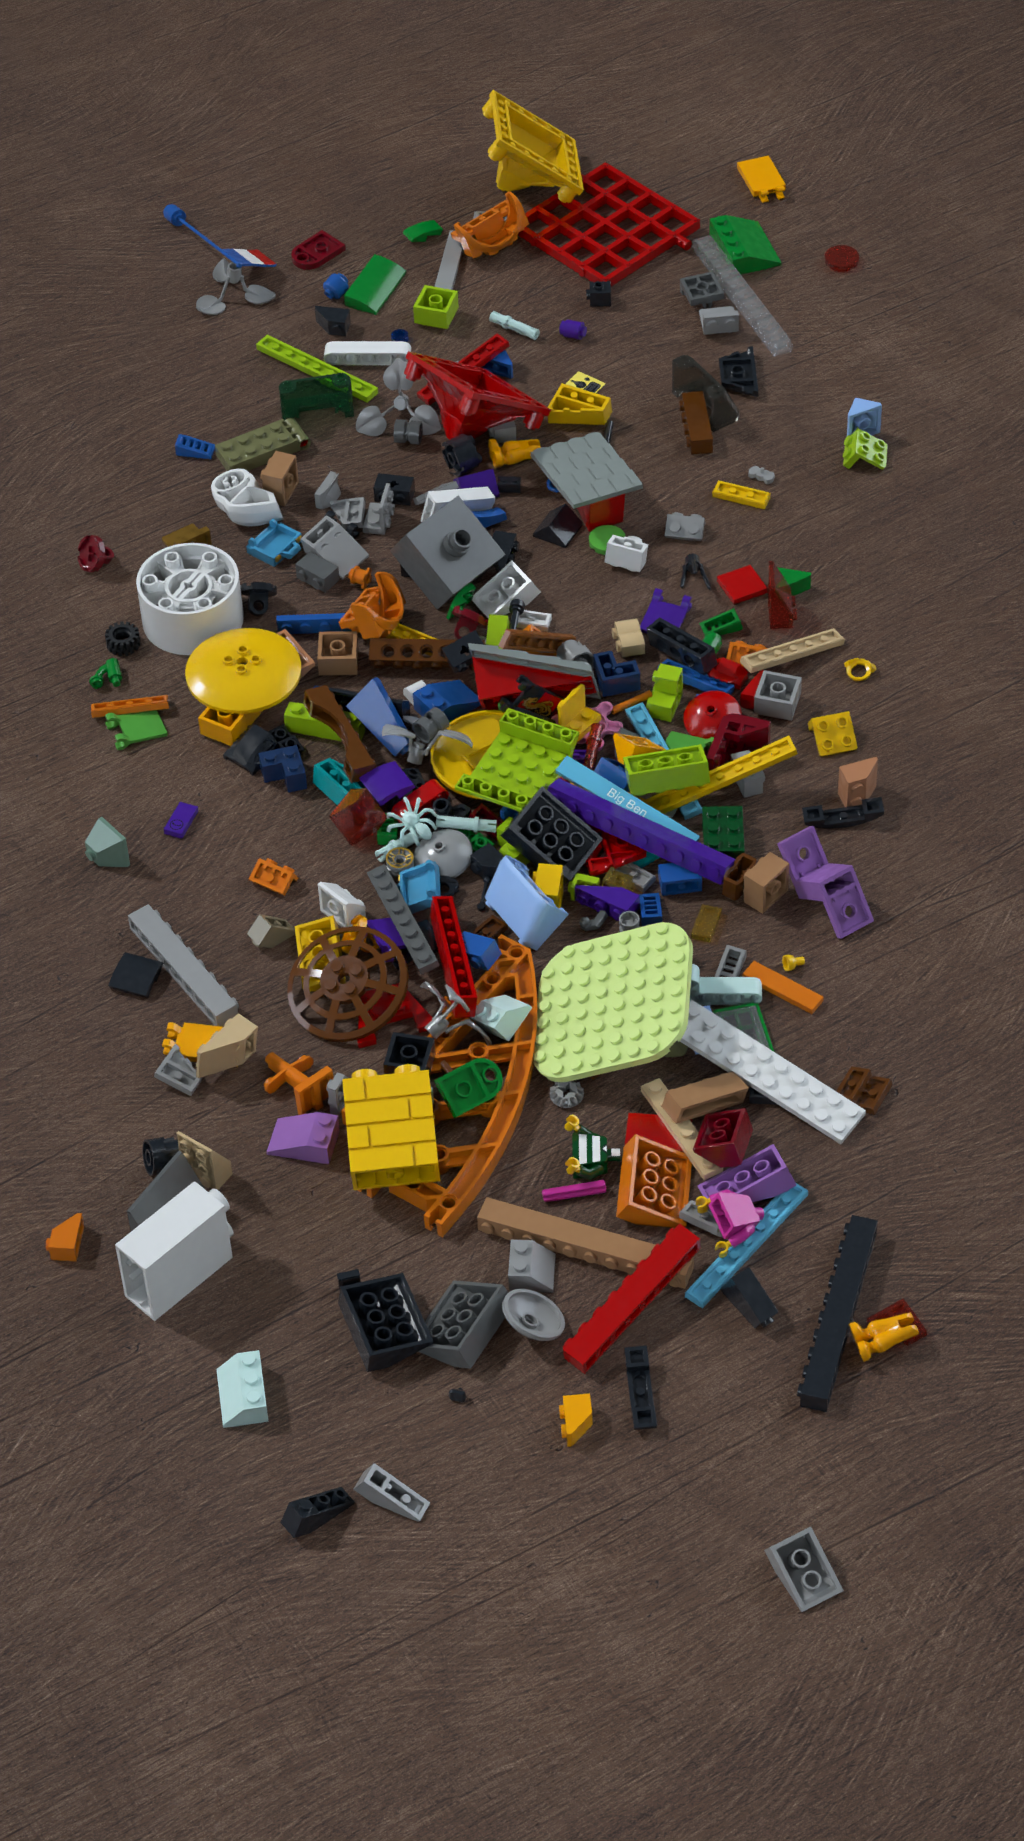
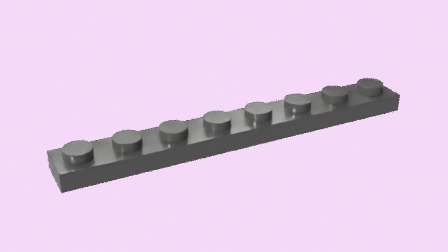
(403, 919)

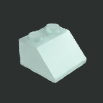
(501, 1015)

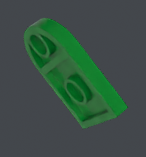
(468, 1086)

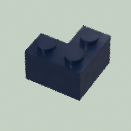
(615, 677)
(284, 764)

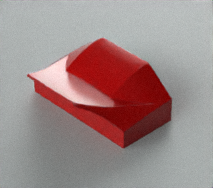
(729, 672)

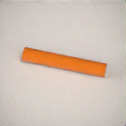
(631, 702)

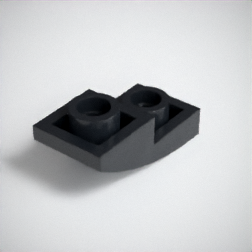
(284, 738)

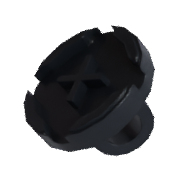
(258, 593)

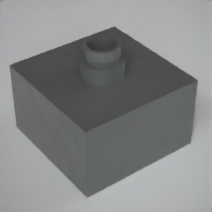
(447, 552)

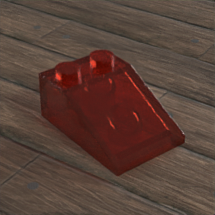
(780, 600)

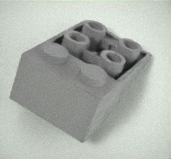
(335, 545)

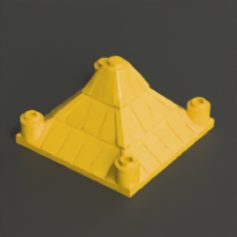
(531, 150)

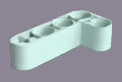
(724, 989)

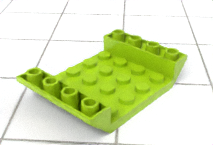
(519, 760)

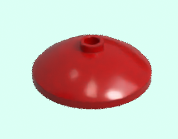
(704, 723)

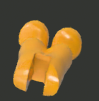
(511, 451)
(884, 1334)

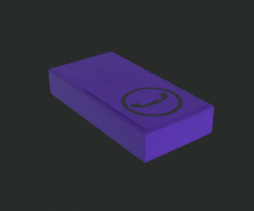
(180, 820)

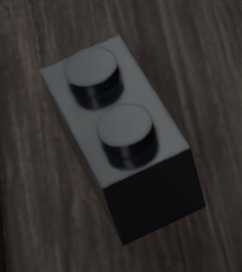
(509, 484)

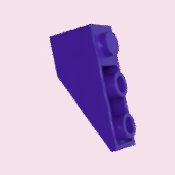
(609, 899)

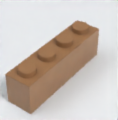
(704, 1097)

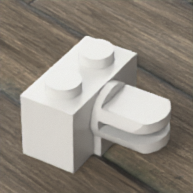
(626, 552)

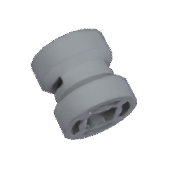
(628, 920)

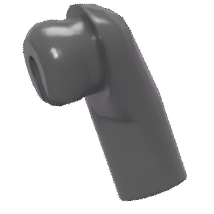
(594, 924)

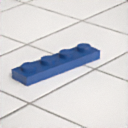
(310, 623)
(700, 681)

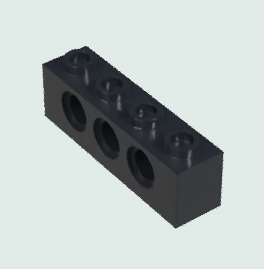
(682, 646)

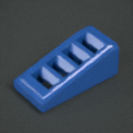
(188, 446)
(648, 916)

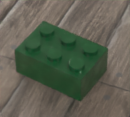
(724, 829)

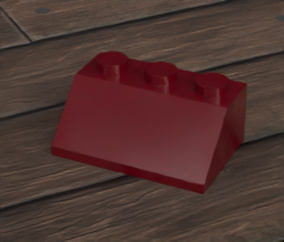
(724, 1137)

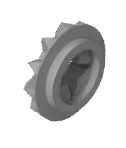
(572, 1098)

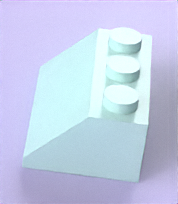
(242, 1390)

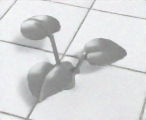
(229, 273)
(371, 419)
(417, 749)
(439, 1023)

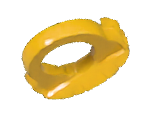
(856, 661)

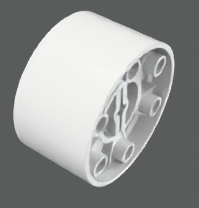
(186, 586)

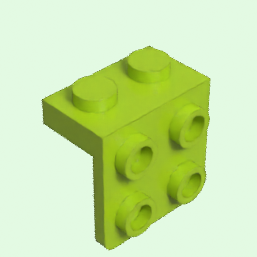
(864, 446)

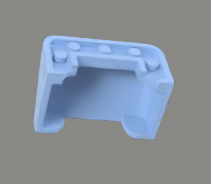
(523, 903)

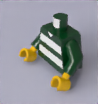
(588, 1151)

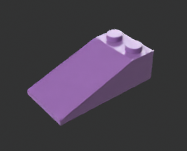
(758, 1176)

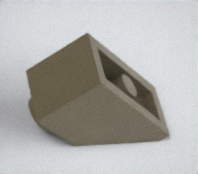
(270, 931)

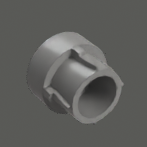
(575, 651)

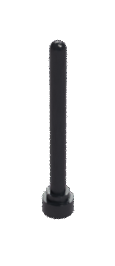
(516, 608)

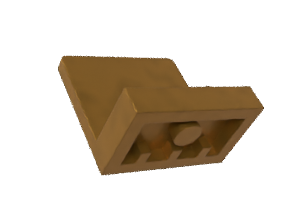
(188, 534)

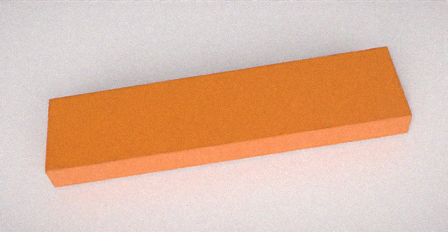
(130, 706)
(785, 987)

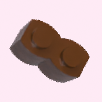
(734, 877)

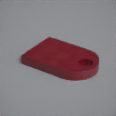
(316, 251)

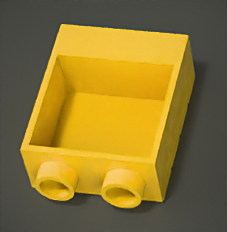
(390, 1128)

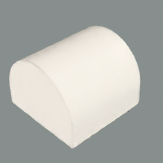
(408, 691)

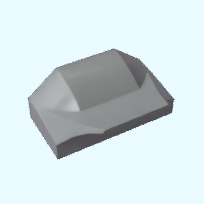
(328, 491)

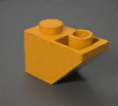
(577, 1416)

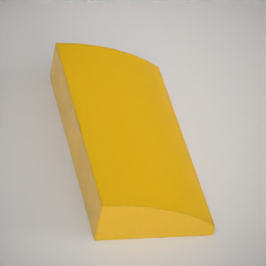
(308, 933)

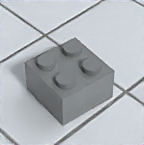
(777, 695)

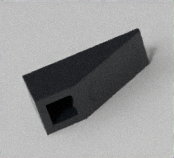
(509, 544)
(312, 1512)

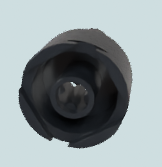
(461, 454)

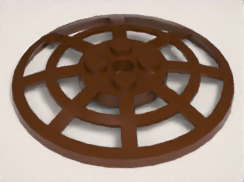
(352, 990)

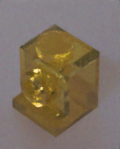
(618, 879)

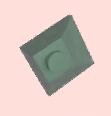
(107, 846)

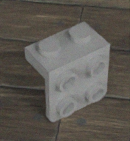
(719, 320)

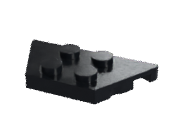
(739, 372)

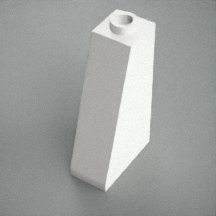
(475, 498)

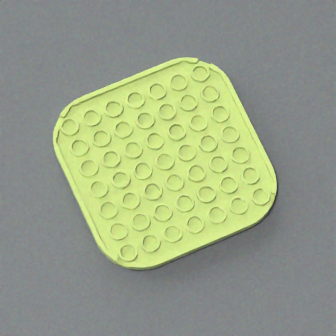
(613, 1002)

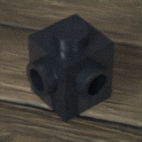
(599, 293)

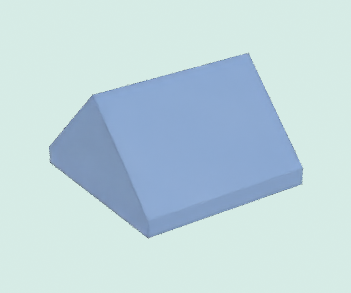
(865, 416)

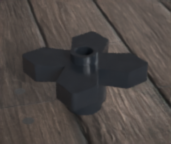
(444, 808)

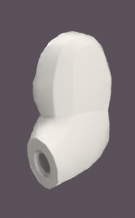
(243, 500)

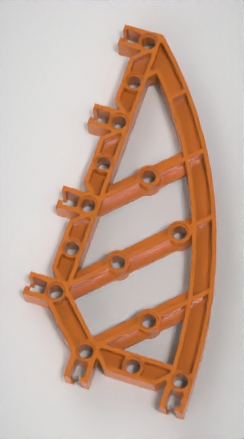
(510, 971)

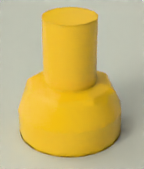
(789, 962)

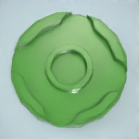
(601, 535)

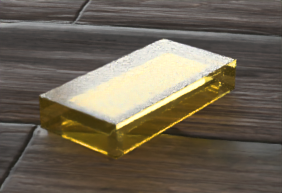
(706, 923)

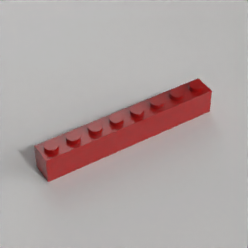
(453, 954)
(631, 1298)

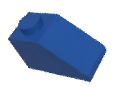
(500, 365)
(677, 880)
(480, 950)

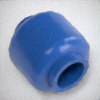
(335, 286)

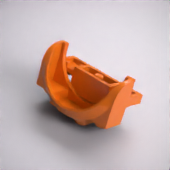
(489, 232)
(374, 619)

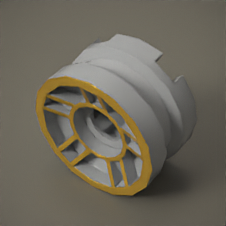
(399, 860)

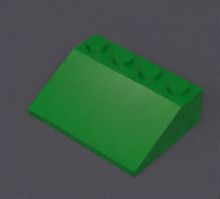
(743, 243)

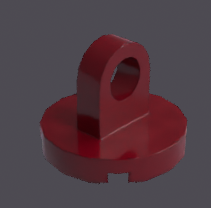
(93, 553)
(468, 620)

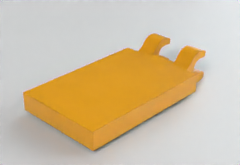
(762, 177)
(189, 1038)

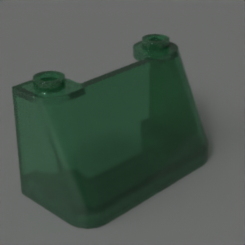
(316, 394)

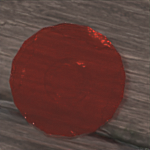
(841, 258)

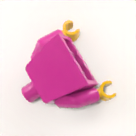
(733, 1215)

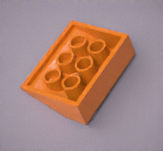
(653, 1183)

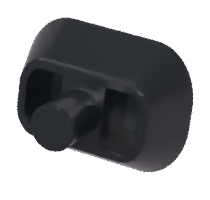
(457, 1395)

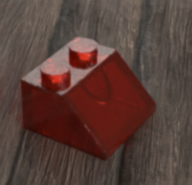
(358, 815)

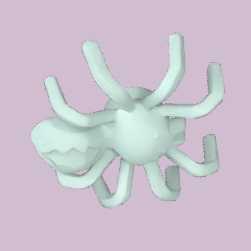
(412, 820)

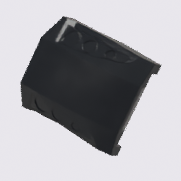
(248, 745)

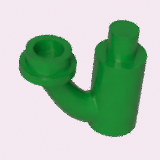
(114, 674)

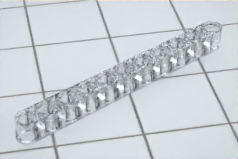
(742, 296)

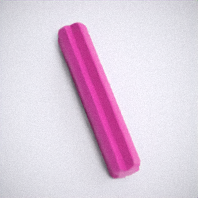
(573, 1191)

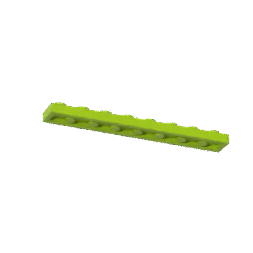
(312, 365)

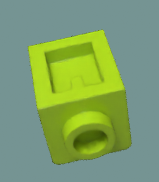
(581, 879)

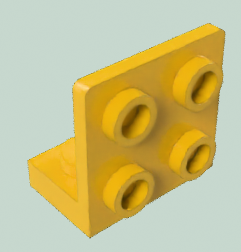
(575, 714)
(833, 733)

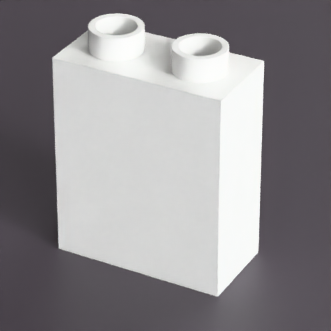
(175, 1249)

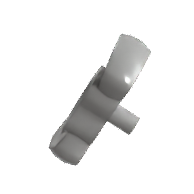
(761, 474)

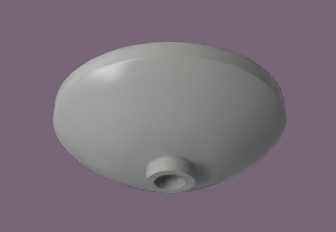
(452, 856)
(533, 1315)

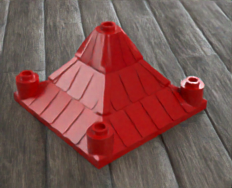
(472, 396)

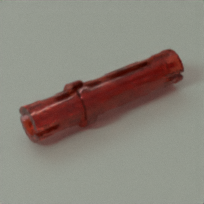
(593, 743)

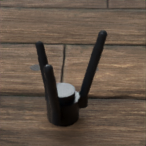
(693, 565)

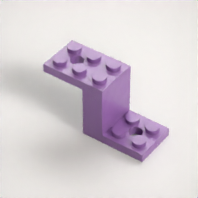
(825, 882)

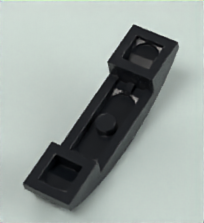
(843, 817)
(640, 1387)

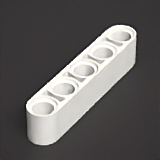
(365, 352)

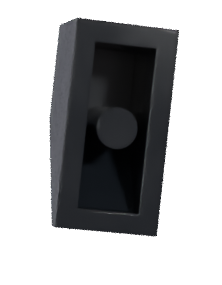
(333, 320)
(485, 861)

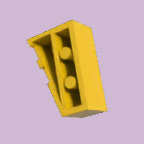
(579, 406)

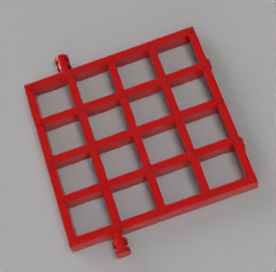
(609, 225)

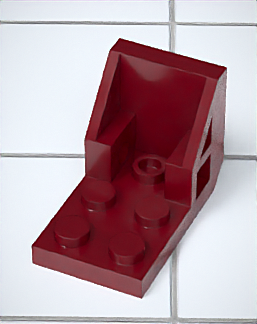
(740, 734)

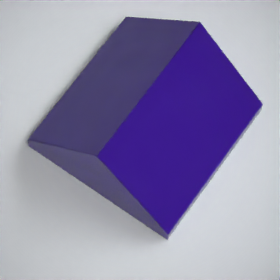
(479, 479)

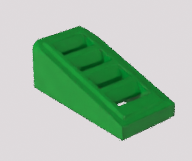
(729, 617)
(385, 837)

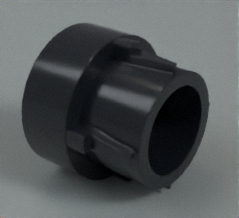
(158, 1153)

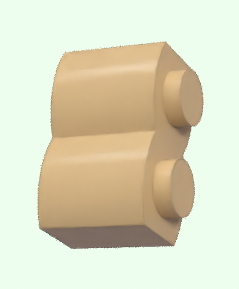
(629, 638)

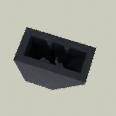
(750, 1298)

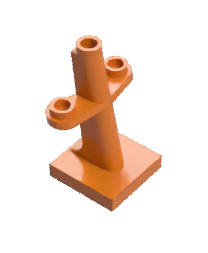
(308, 1090)

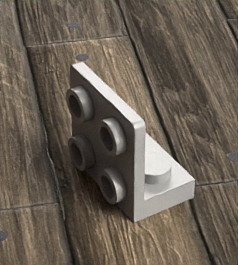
(379, 514)

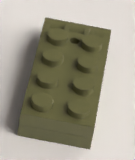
(257, 446)

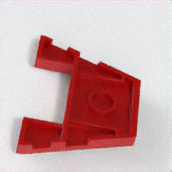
(617, 854)
(408, 1009)

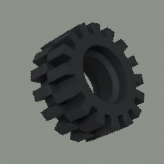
(122, 631)

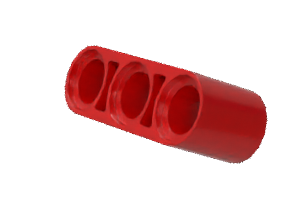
(428, 793)

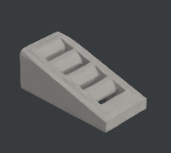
(731, 951)

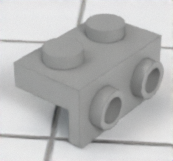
(684, 526)

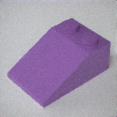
(305, 1137)

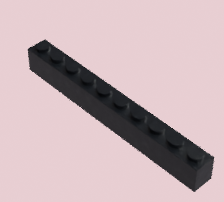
(838, 1313)

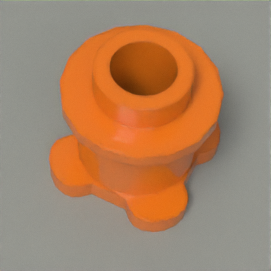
(360, 576)

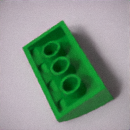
(374, 285)

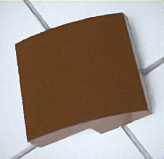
(865, 1089)

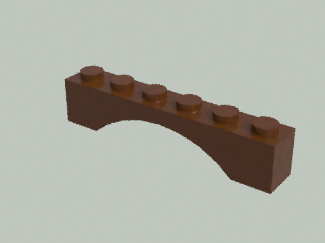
(322, 706)

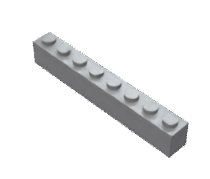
(183, 965)

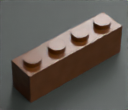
(696, 422)

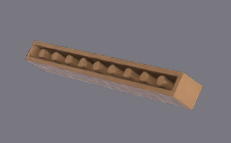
(570, 1238)

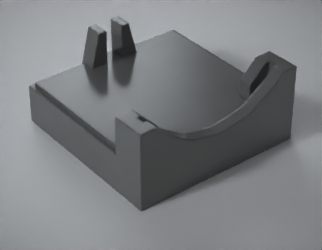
(701, 289)

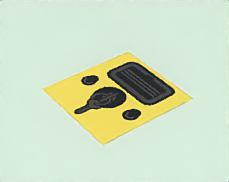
(585, 382)

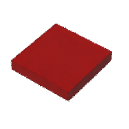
(742, 584)

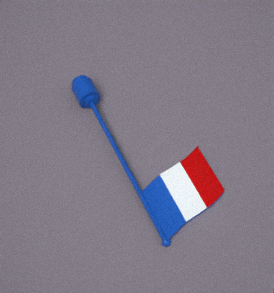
(238, 256)

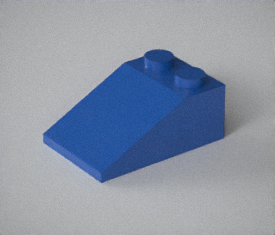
(450, 697)

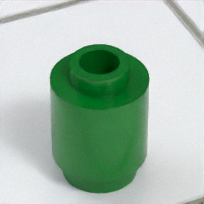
(713, 640)

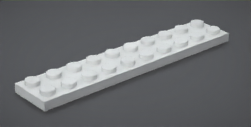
(771, 1074)

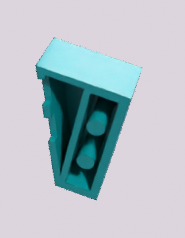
(332, 780)

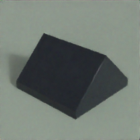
(559, 526)

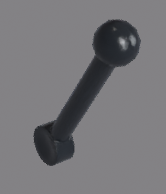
(481, 906)

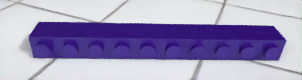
(642, 832)

